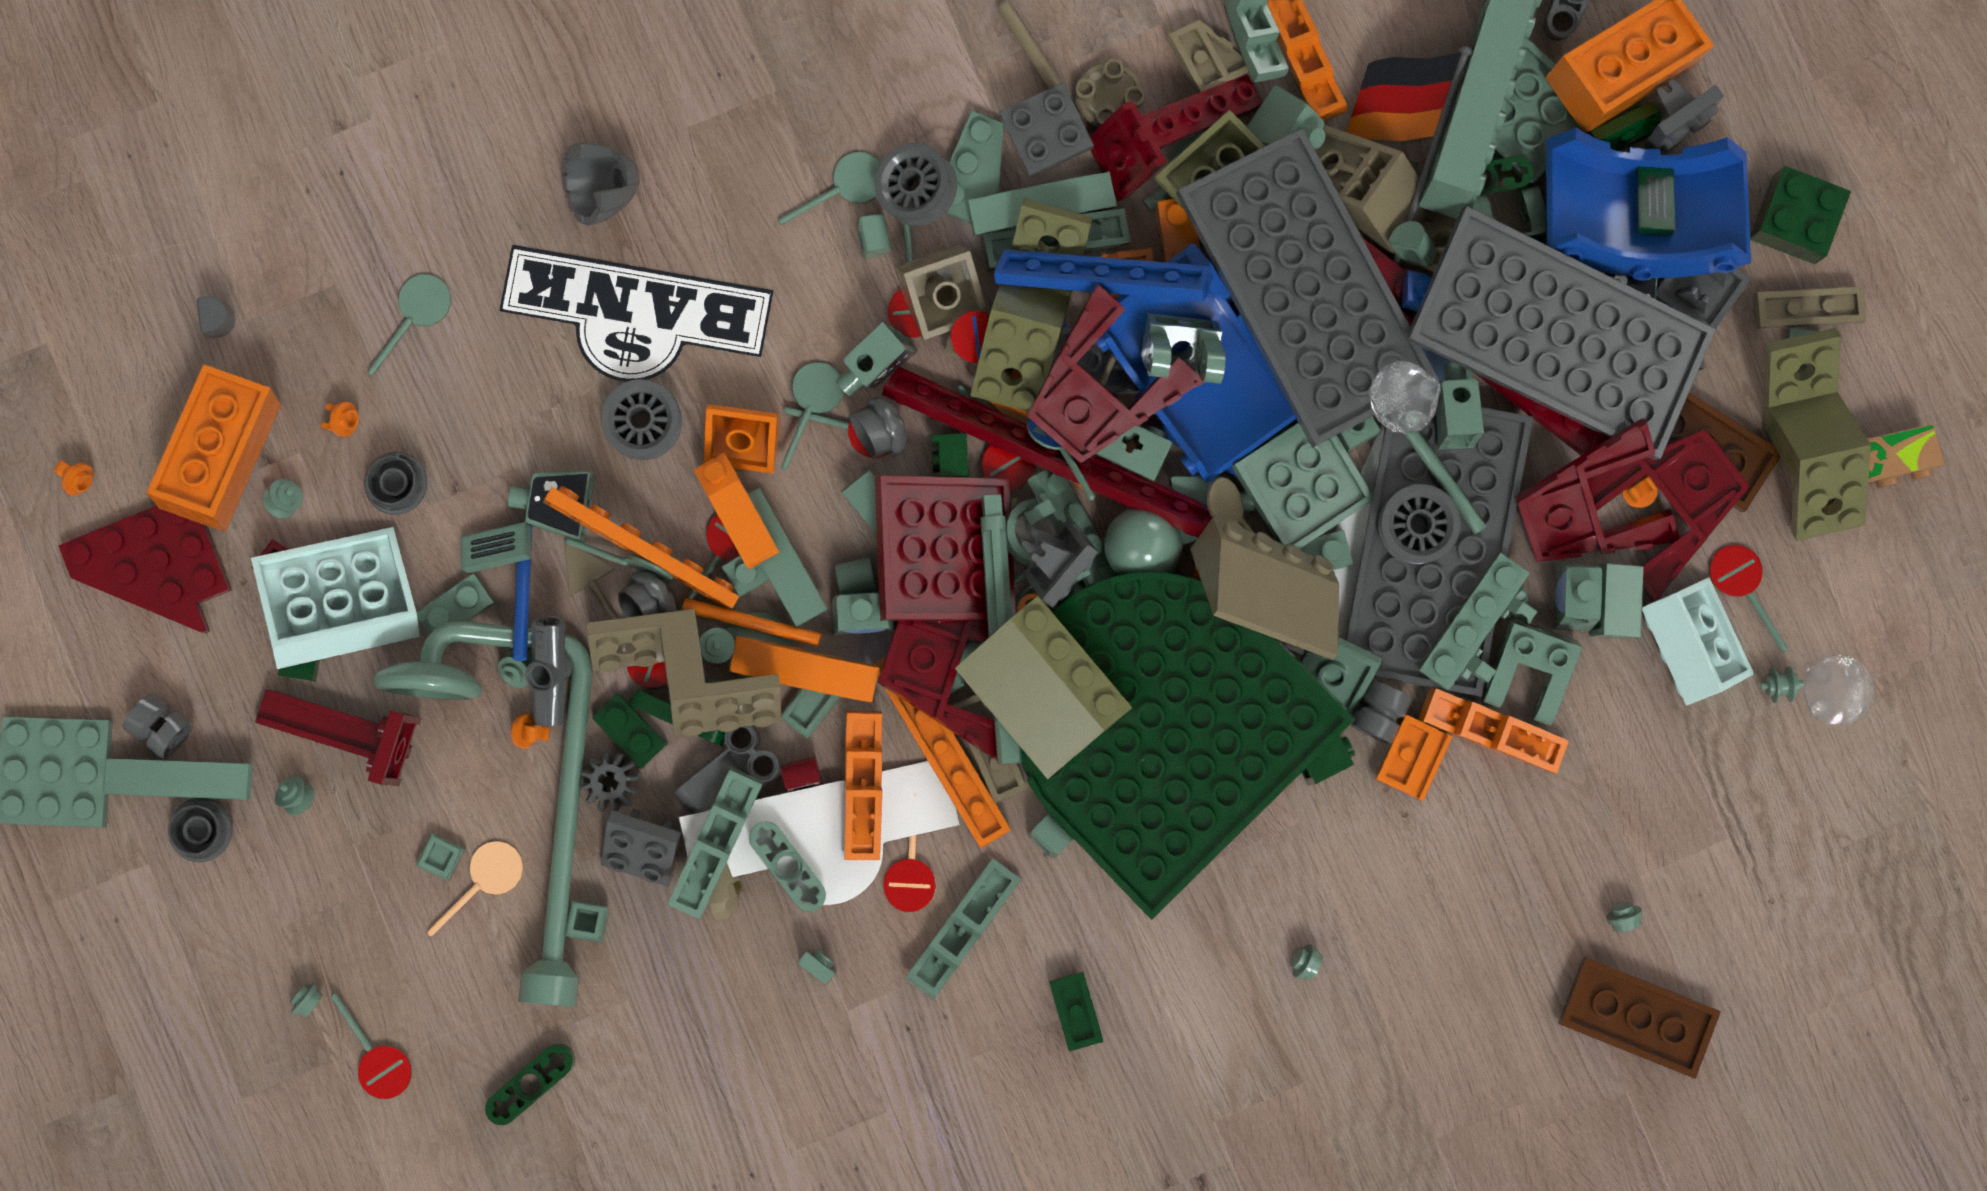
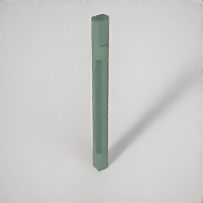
(997, 599)

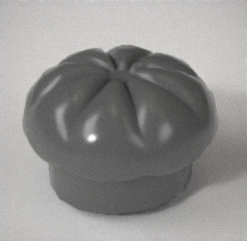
(880, 428)
(395, 483)
(645, 596)
(200, 830)

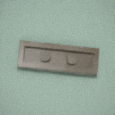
(1810, 307)
(1001, 779)

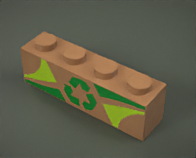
(1903, 454)

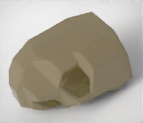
(725, 895)

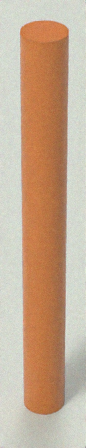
(753, 622)

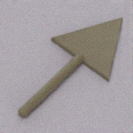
(583, 571)

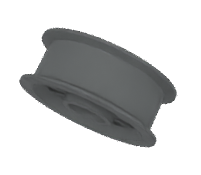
(909, 205)
(627, 391)
(1445, 506)

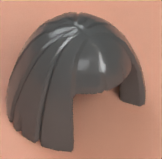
(598, 181)

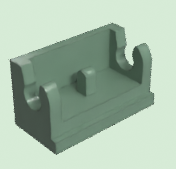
(1620, 602)

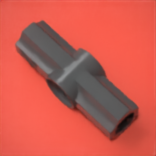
(548, 671)

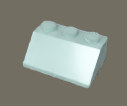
(1697, 641)

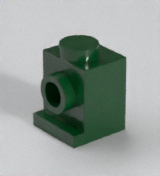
(952, 455)

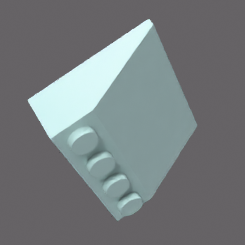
(335, 597)

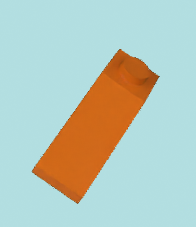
(736, 510)

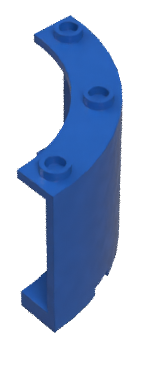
(1595, 207)
(1212, 421)

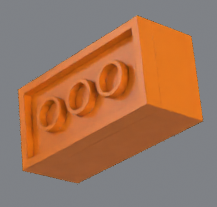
(1628, 62)
(214, 448)

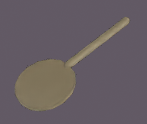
(1226, 502)

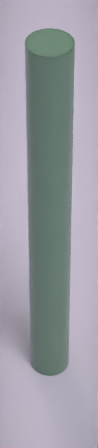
(1445, 481)

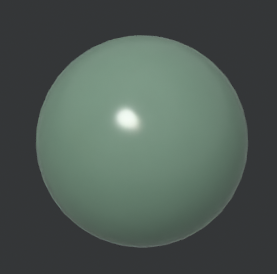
(1142, 543)

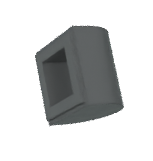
(215, 317)

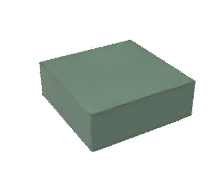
(440, 857)

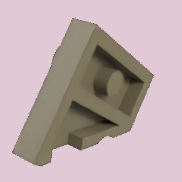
(1205, 56)

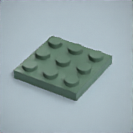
(1532, 115)
(1301, 487)
(54, 771)

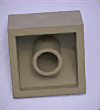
(940, 289)

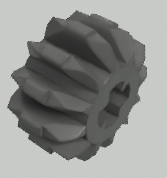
(599, 788)

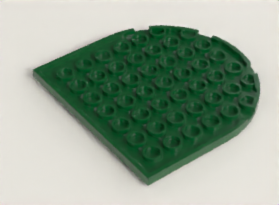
(1209, 738)

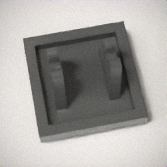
(1681, 114)
(1046, 130)
(1703, 296)
(1057, 560)
(640, 847)

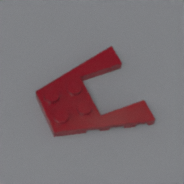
(1082, 410)
(1698, 485)
(1562, 512)
(922, 672)

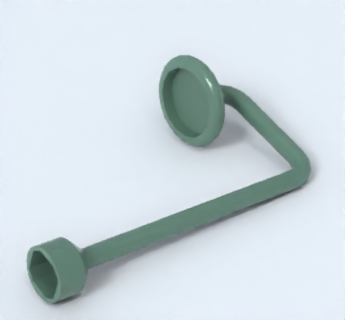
(548, 979)

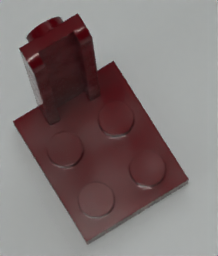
(1131, 143)
(383, 743)

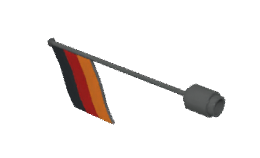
(1408, 103)

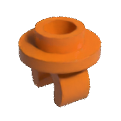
(343, 419)
(75, 477)
(1641, 493)
(525, 732)

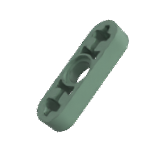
(810, 883)

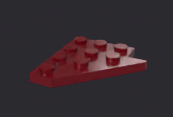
(152, 563)

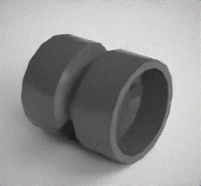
(1381, 711)
(149, 716)

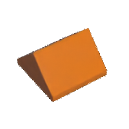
(744, 435)

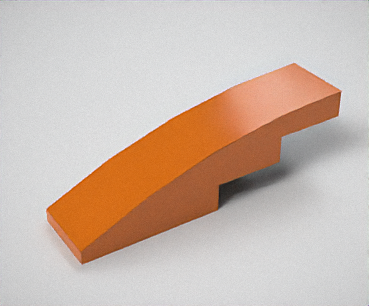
(1307, 58)
(804, 668)
(1493, 730)
(863, 785)

